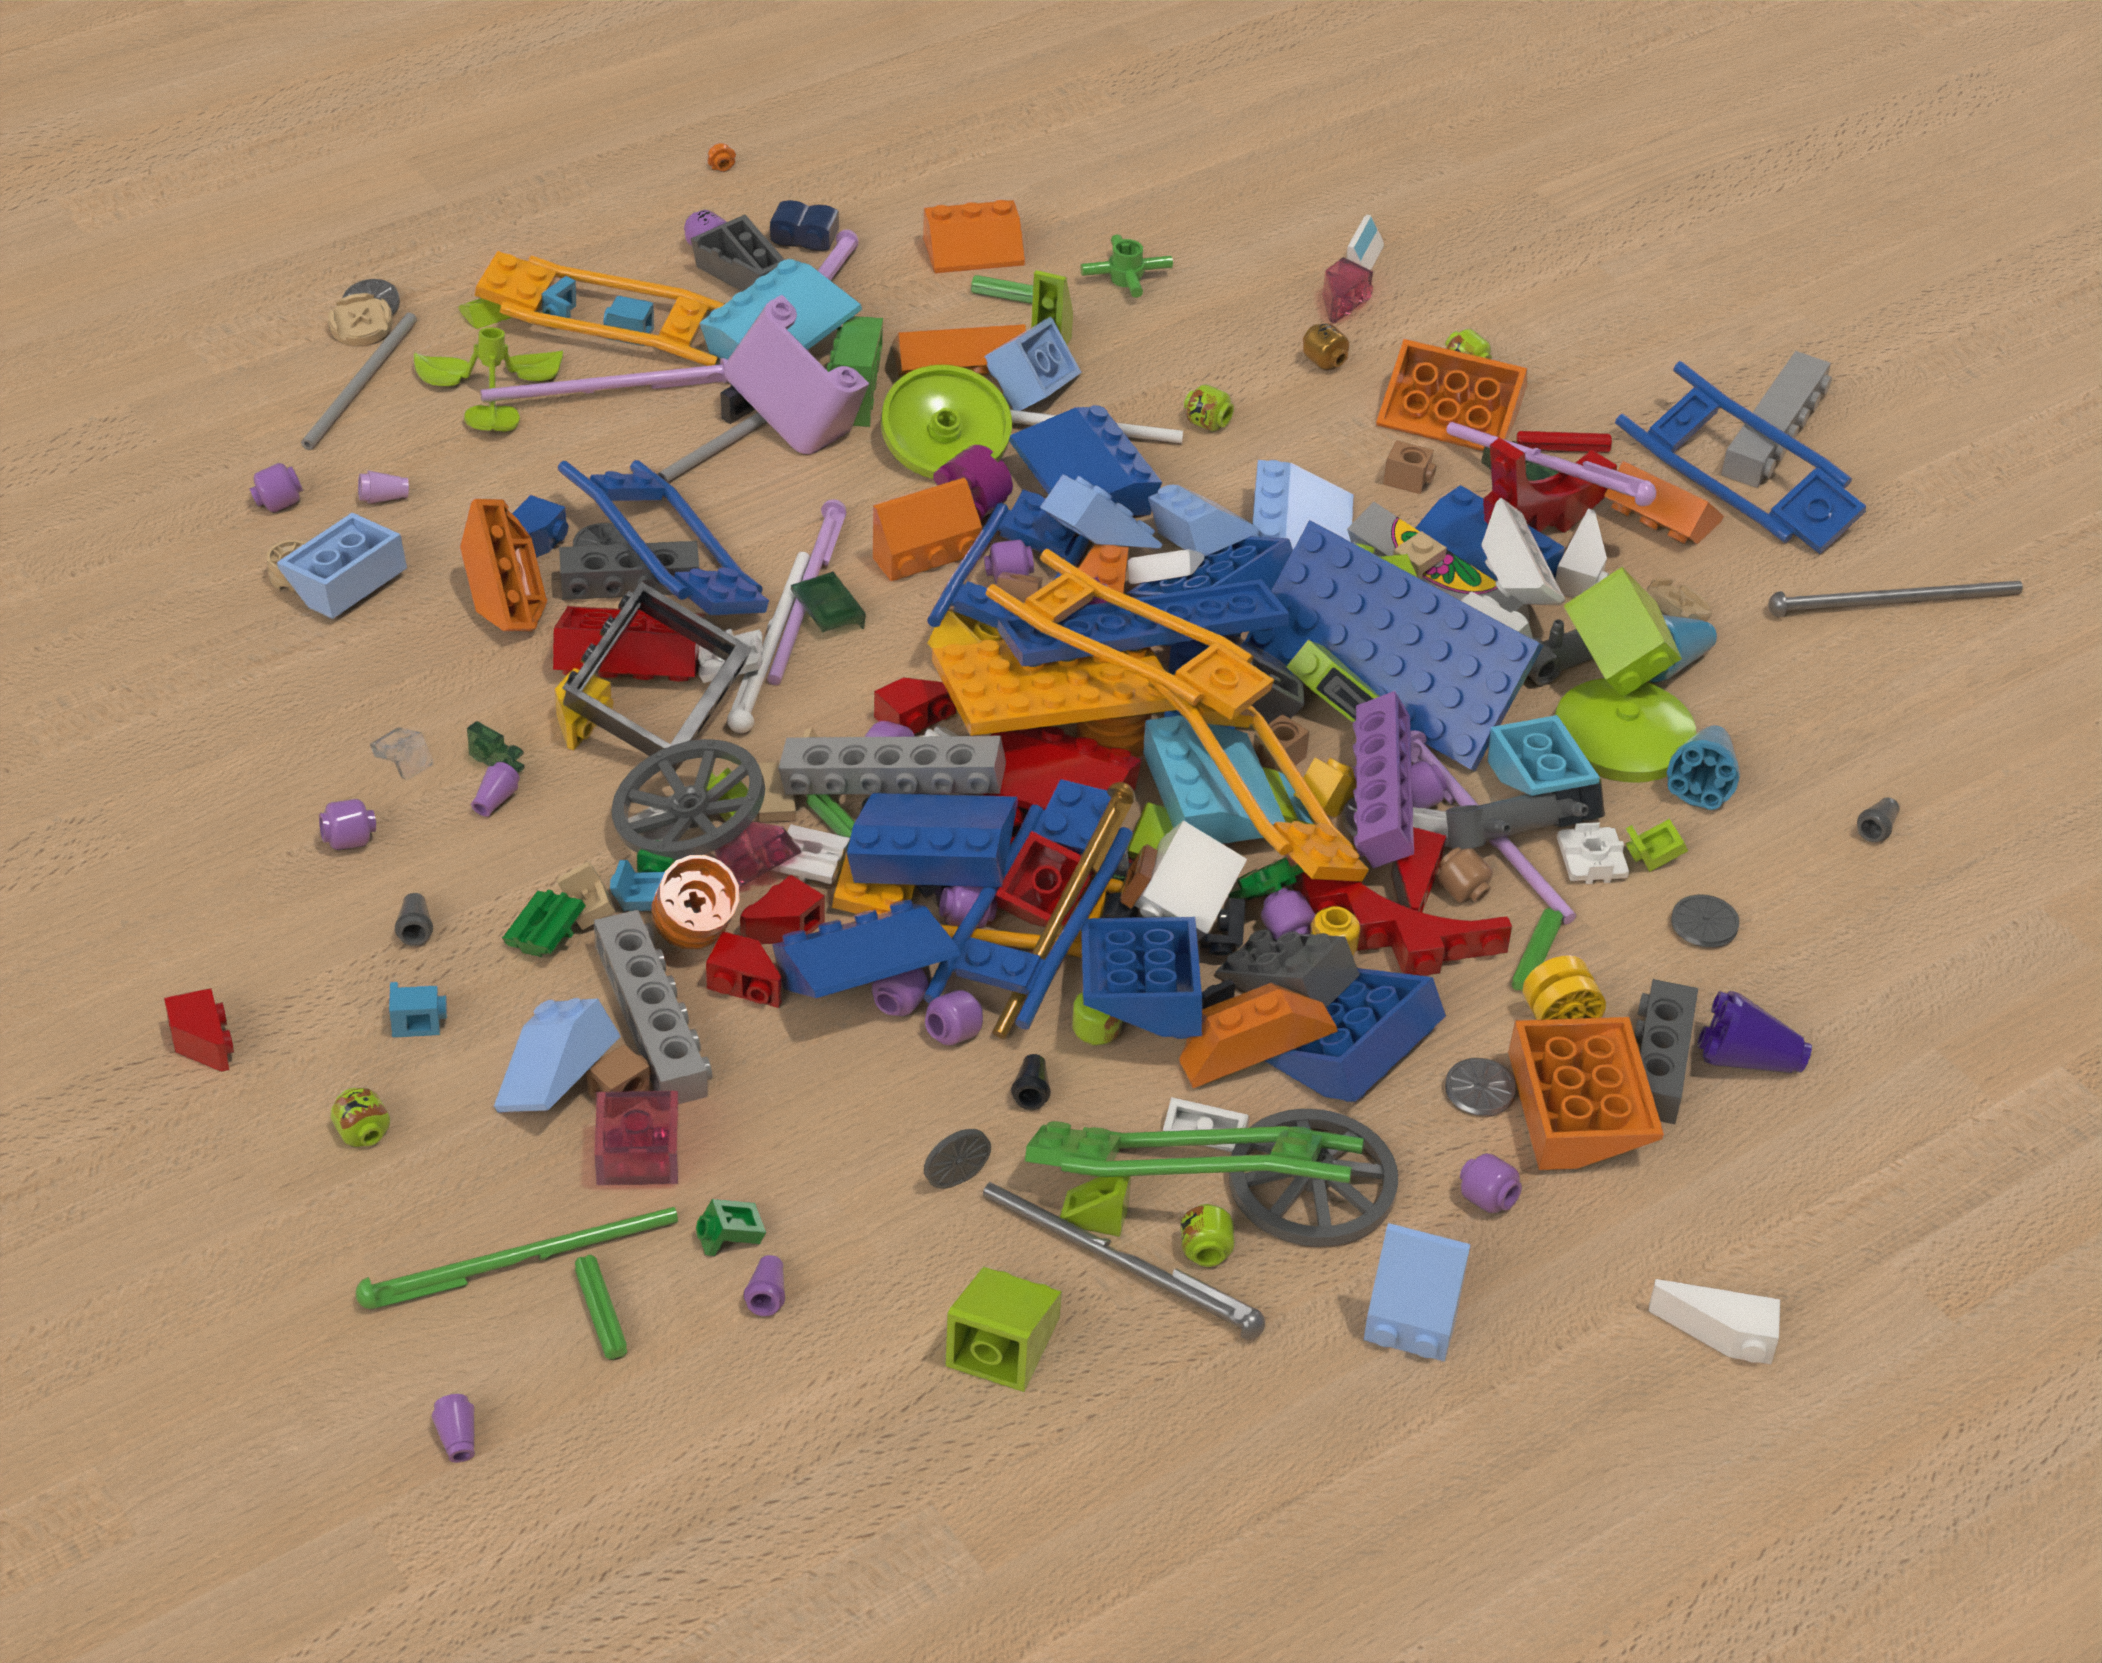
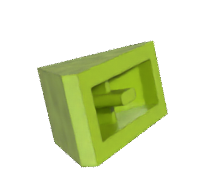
(1099, 1205)

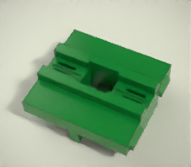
(1266, 880)
(544, 923)

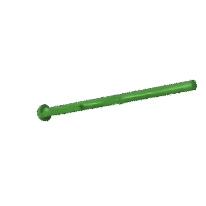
(453, 1275)

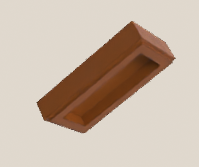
(1138, 875)

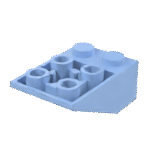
(1096, 517)

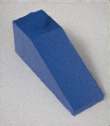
(543, 522)

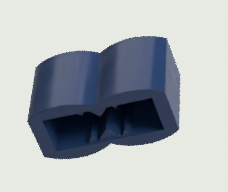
(804, 225)

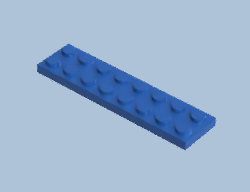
(1220, 609)

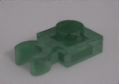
(489, 747)

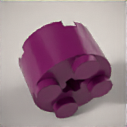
(987, 479)

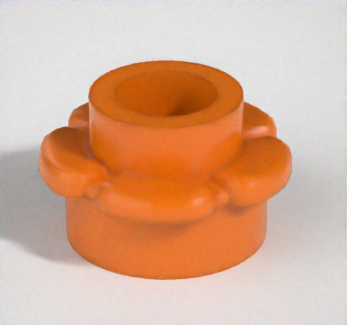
(721, 157)

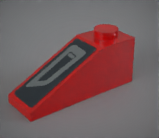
(1416, 873)

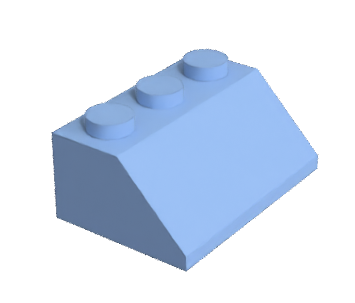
(1196, 521)
(344, 564)

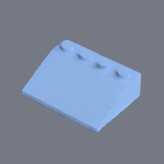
(1292, 496)

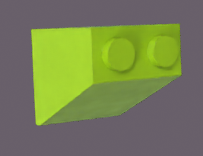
(1623, 631)
(1001, 1327)

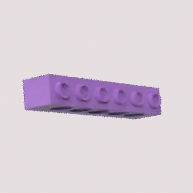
(1383, 780)

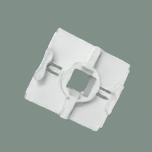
(712, 664)
(1592, 853)
(820, 856)

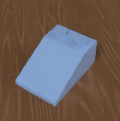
(1032, 365)
(554, 1053)
(1416, 1292)

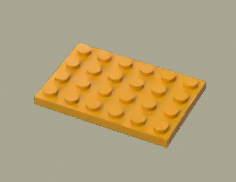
(1003, 696)

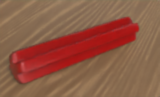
(1565, 441)

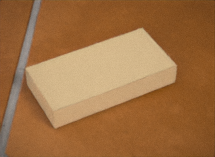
(776, 804)

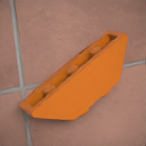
(502, 567)
(1251, 1031)

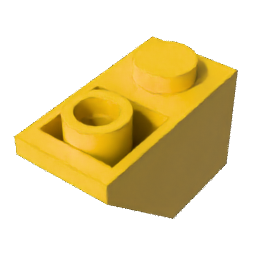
(574, 726)
(1331, 784)

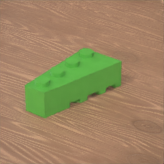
(860, 347)

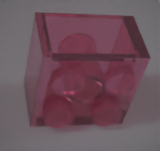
(637, 1138)

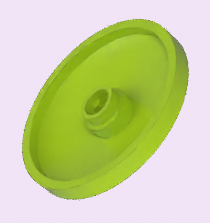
(941, 413)
(1629, 734)

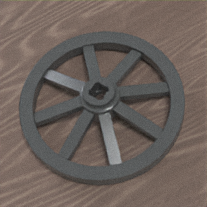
(689, 804)
(1325, 1233)

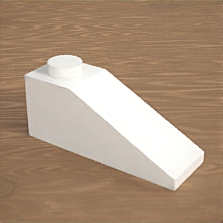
(1583, 560)
(1725, 1320)

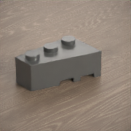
(735, 253)

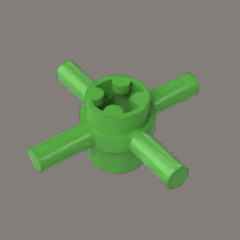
(1126, 264)

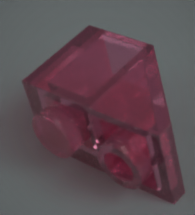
(1345, 288)
(757, 851)

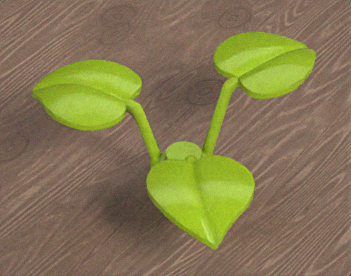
(491, 351)

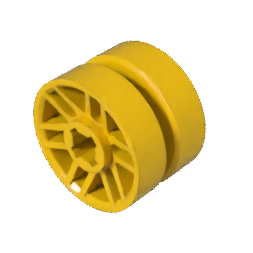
(1563, 990)

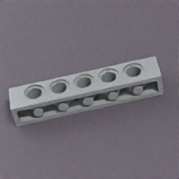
(893, 765)
(651, 1006)

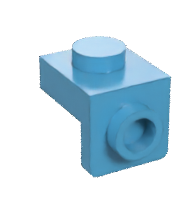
(560, 298)
(634, 889)

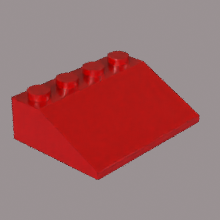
(643, 650)
(1045, 755)

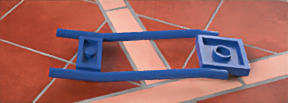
(1814, 510)
(1023, 523)
(713, 591)
(1070, 823)

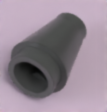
(1878, 820)
(414, 920)

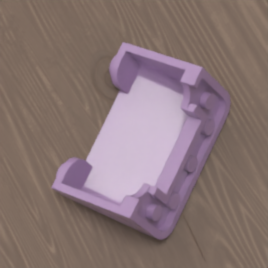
(790, 385)

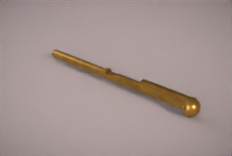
(1091, 860)

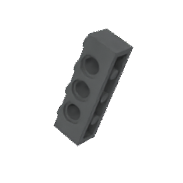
(616, 568)
(1666, 1042)

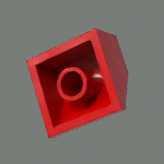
(1038, 880)

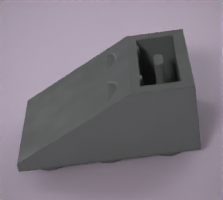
(1287, 689)
(1303, 963)

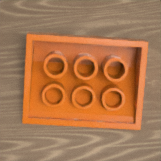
(1448, 386)
(1582, 1090)

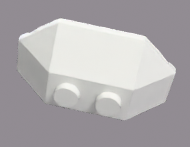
(1517, 559)

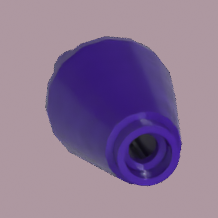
(1750, 1038)

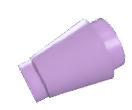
(381, 487)

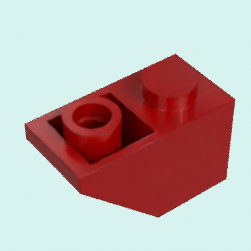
(913, 703)
(783, 910)
(743, 970)
(197, 1030)

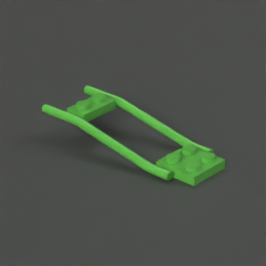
(1095, 1148)

